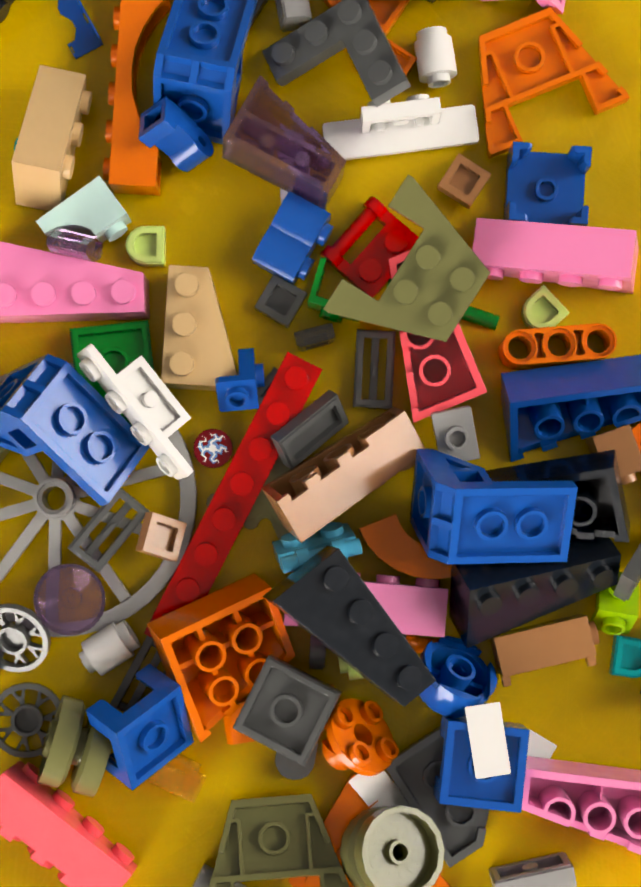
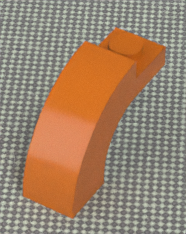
(400, 551)

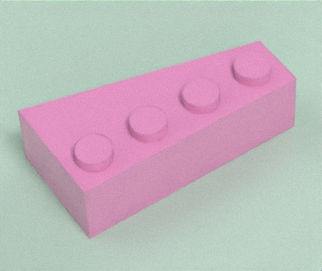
(558, 253)
(67, 289)

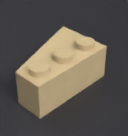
(49, 137)
(194, 332)

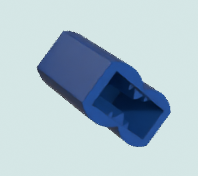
(292, 238)

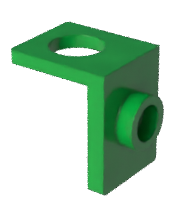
(318, 303)

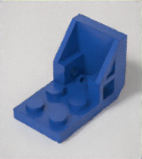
(203, 60)
(60, 413)
(483, 521)

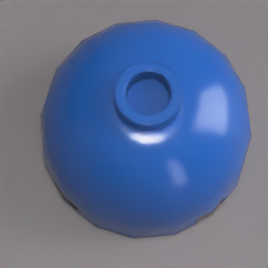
(459, 677)

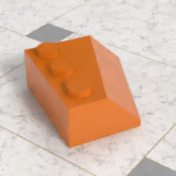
(220, 648)

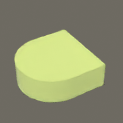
(147, 246)
(543, 309)

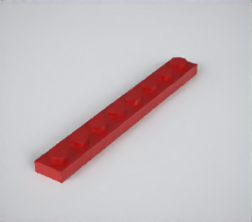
(239, 487)

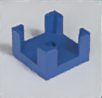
(546, 185)
(147, 732)
(457, 775)

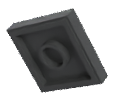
(287, 710)

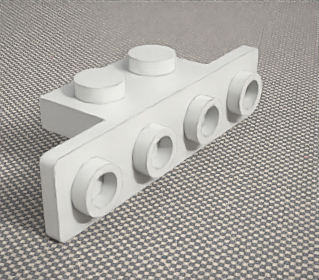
(403, 128)
(145, 404)

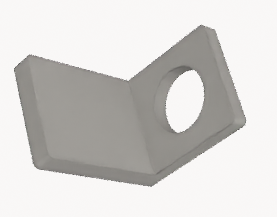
(456, 433)

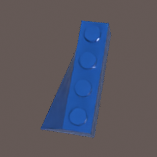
(568, 401)

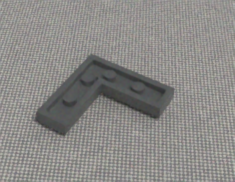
(348, 26)

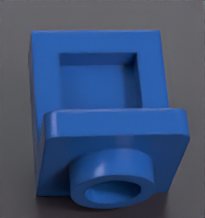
(241, 390)

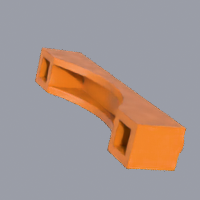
(132, 164)

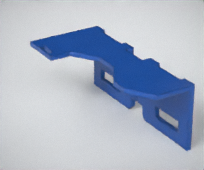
(85, 38)

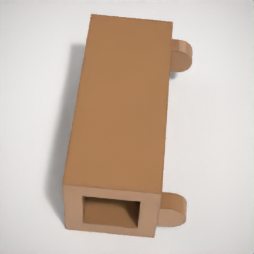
(544, 646)

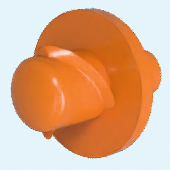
(359, 738)

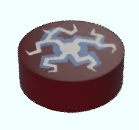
(213, 448)

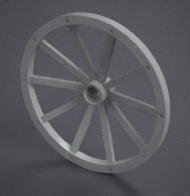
(129, 604)

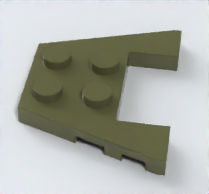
(432, 282)
(276, 841)

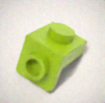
(613, 614)

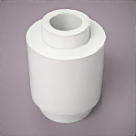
(435, 56)
(109, 648)

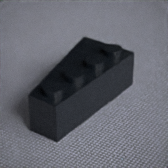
(600, 494)
(507, 595)
(346, 618)

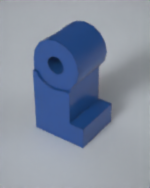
(175, 135)

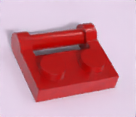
(371, 268)

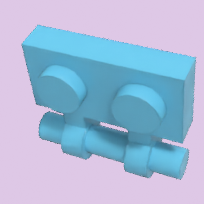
(292, 553)

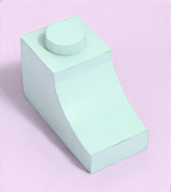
(89, 211)

